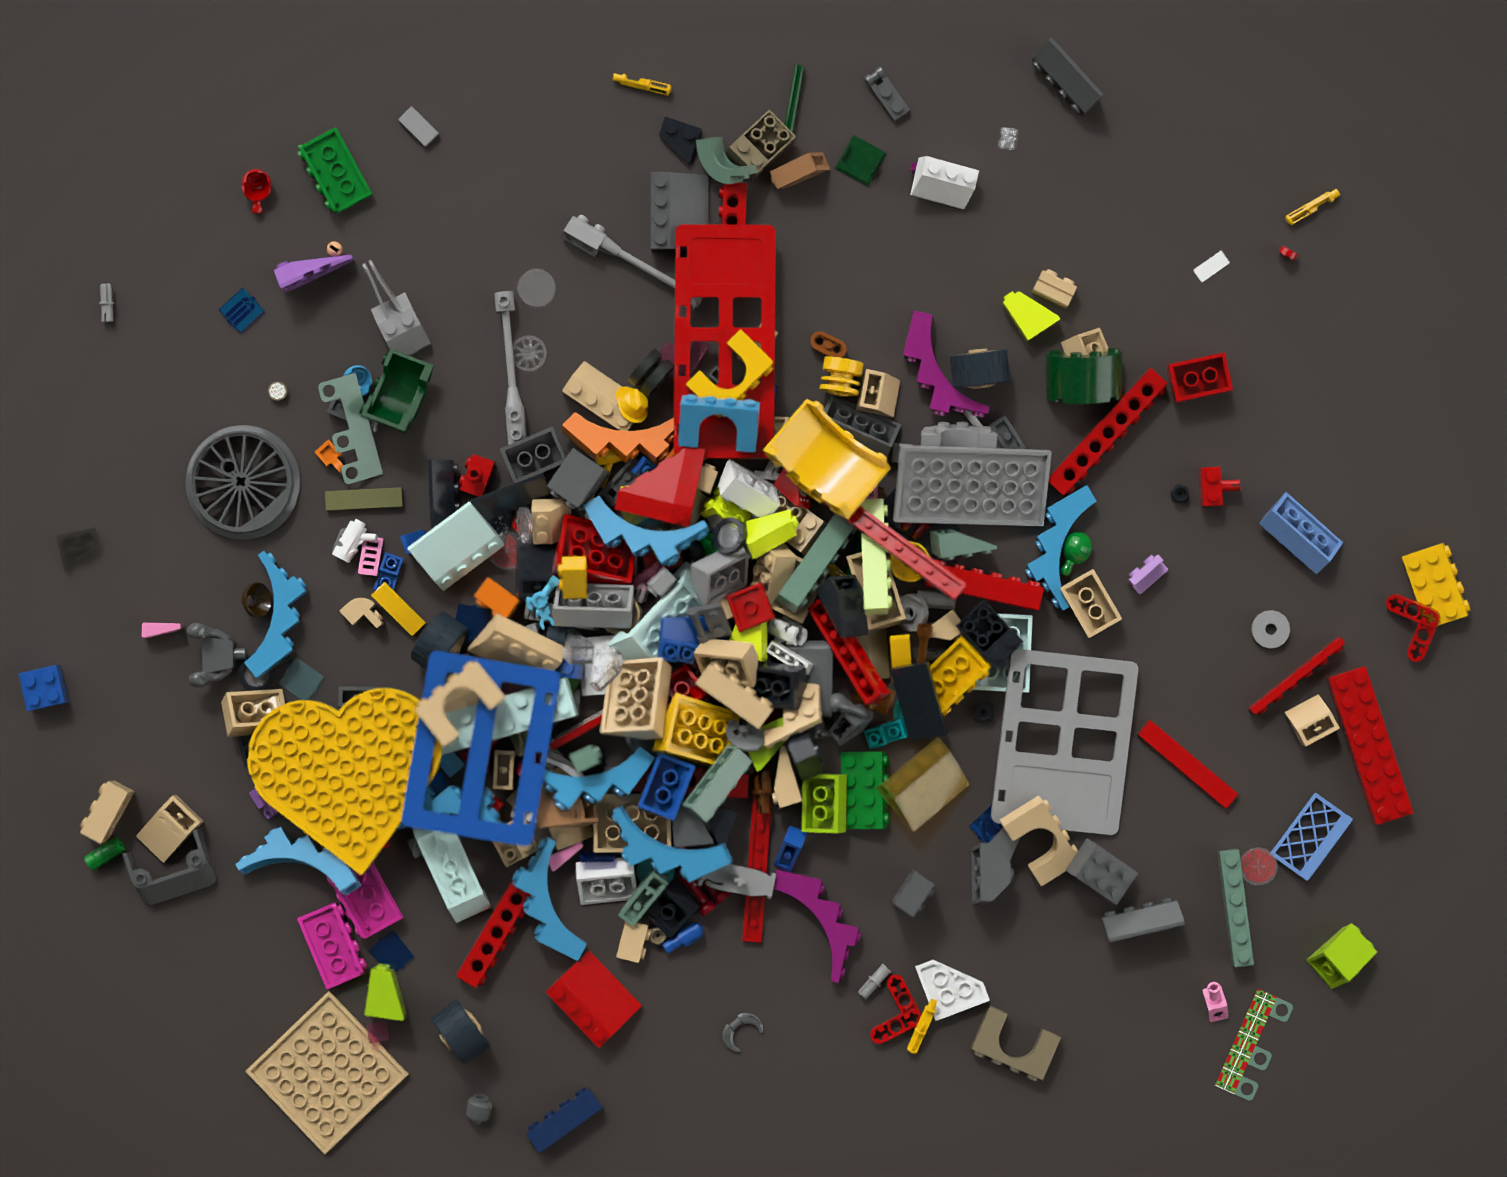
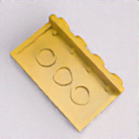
(1436, 583)
(957, 672)

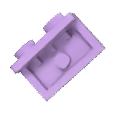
(1152, 570)

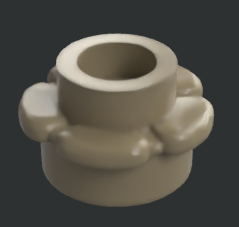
(657, 940)

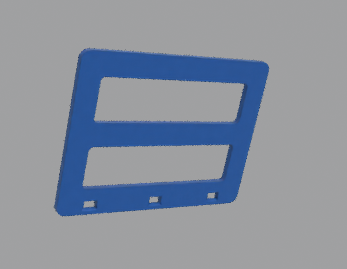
(529, 791)

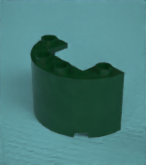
(1084, 377)
(398, 391)

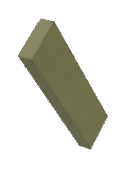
(364, 499)

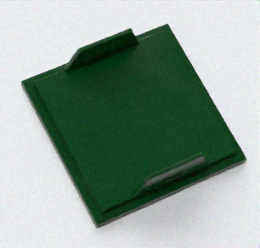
(860, 160)

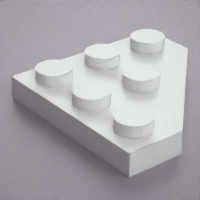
(950, 988)

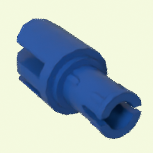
(685, 936)

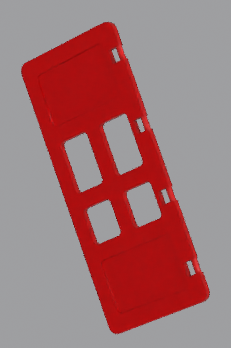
(725, 265)

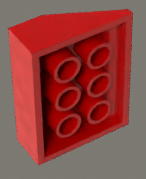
(603, 564)
(593, 998)

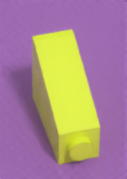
(1028, 314)
(770, 532)
(755, 635)

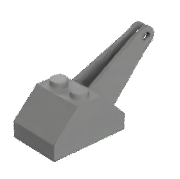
(398, 319)

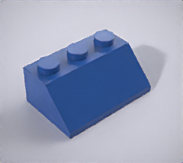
(666, 786)

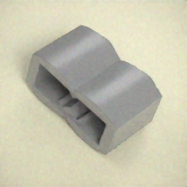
(661, 582)

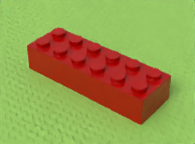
(995, 588)

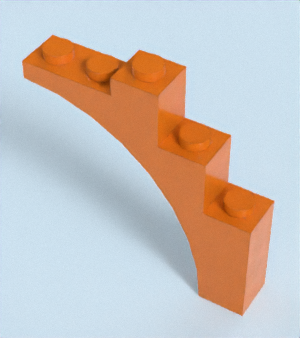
(625, 444)

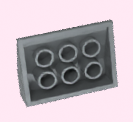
(674, 202)

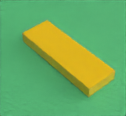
(398, 608)

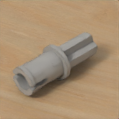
(106, 302)
(874, 981)

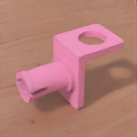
(1215, 1002)

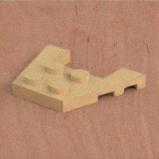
(802, 718)

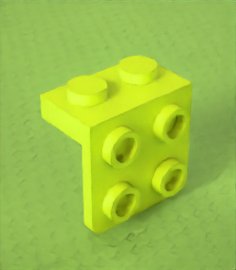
(724, 508)

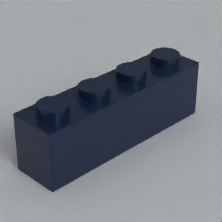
(564, 1119)

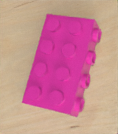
(370, 905)
(332, 945)

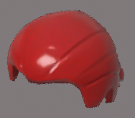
(256, 187)

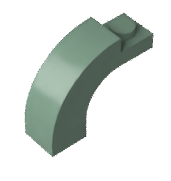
(717, 164)

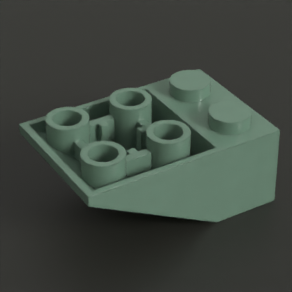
(950, 543)

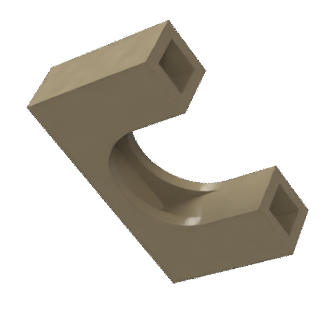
(1034, 1063)

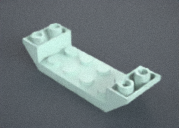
(644, 637)
(452, 873)

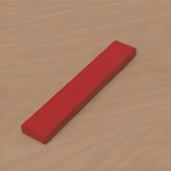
(1187, 764)

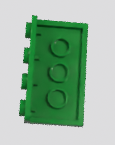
(334, 171)
(864, 803)

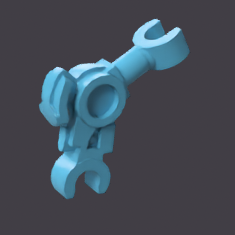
(540, 602)

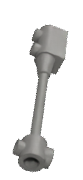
(594, 239)
(514, 409)

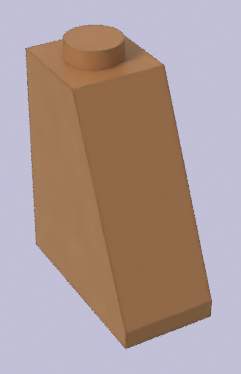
(799, 170)

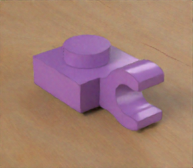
(269, 811)

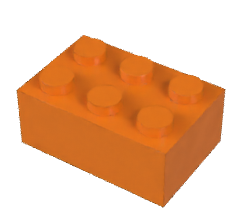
(497, 598)

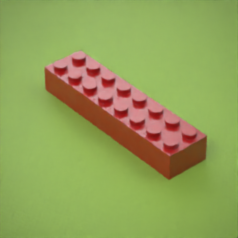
(1369, 745)

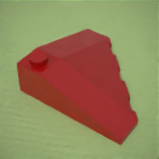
(666, 491)

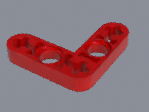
(1423, 623)
(905, 1011)

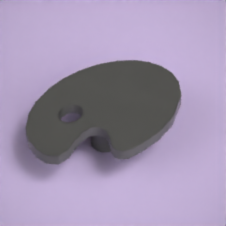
(749, 736)

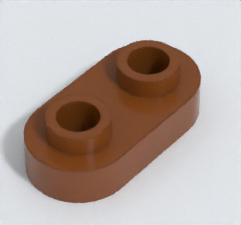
(829, 343)

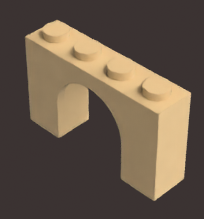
(433, 710)
(1037, 815)

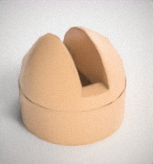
(337, 245)

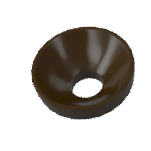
(261, 599)

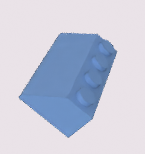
(1301, 533)

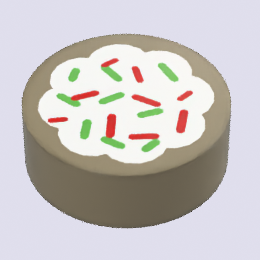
(277, 391)

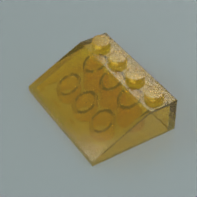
(924, 784)

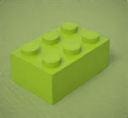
(824, 803)

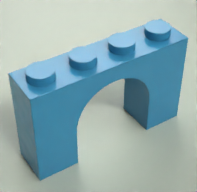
(696, 409)

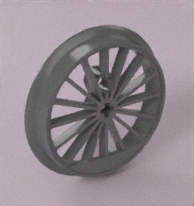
(271, 516)

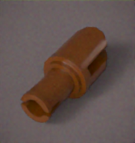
(762, 789)

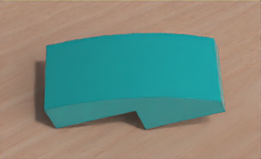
(886, 733)

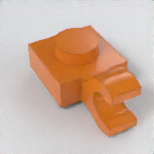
(329, 455)

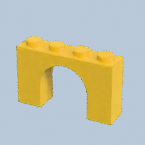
(756, 364)

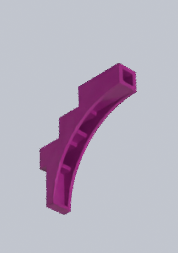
(945, 396)
(839, 934)

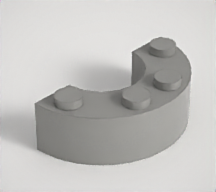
(958, 436)

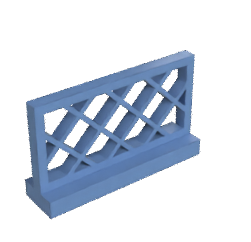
(1327, 842)

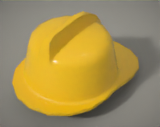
(632, 404)

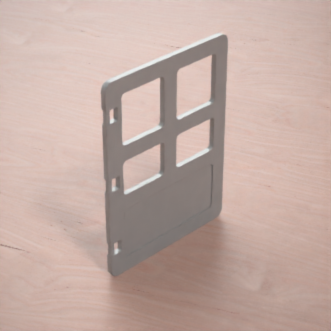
(1079, 790)

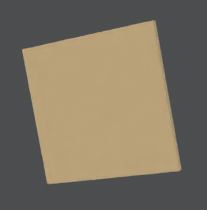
(326, 1072)

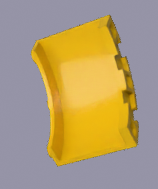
(826, 460)

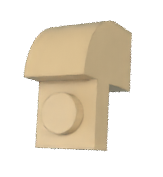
(361, 607)

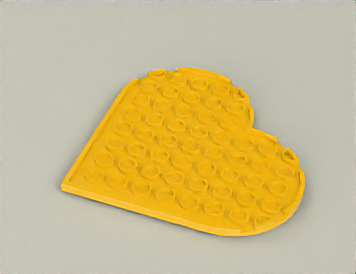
(340, 770)

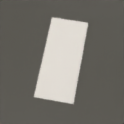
(1211, 266)

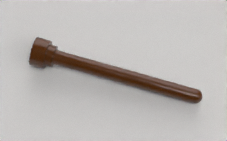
(924, 632)

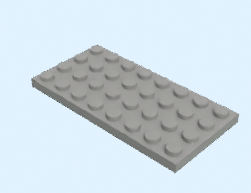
(972, 485)

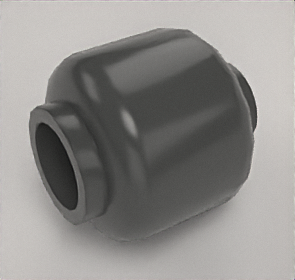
(478, 1108)

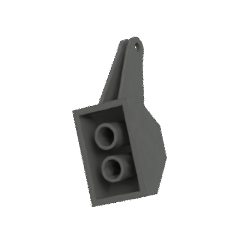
(991, 867)

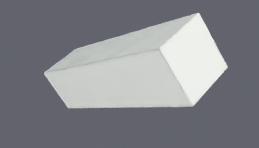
(788, 656)

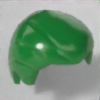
(1076, 550)

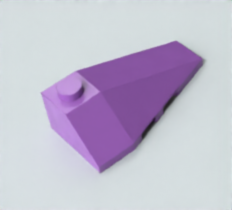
(298, 273)

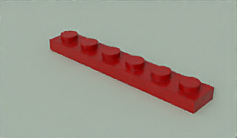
(1291, 681)

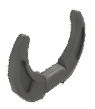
(746, 1018)

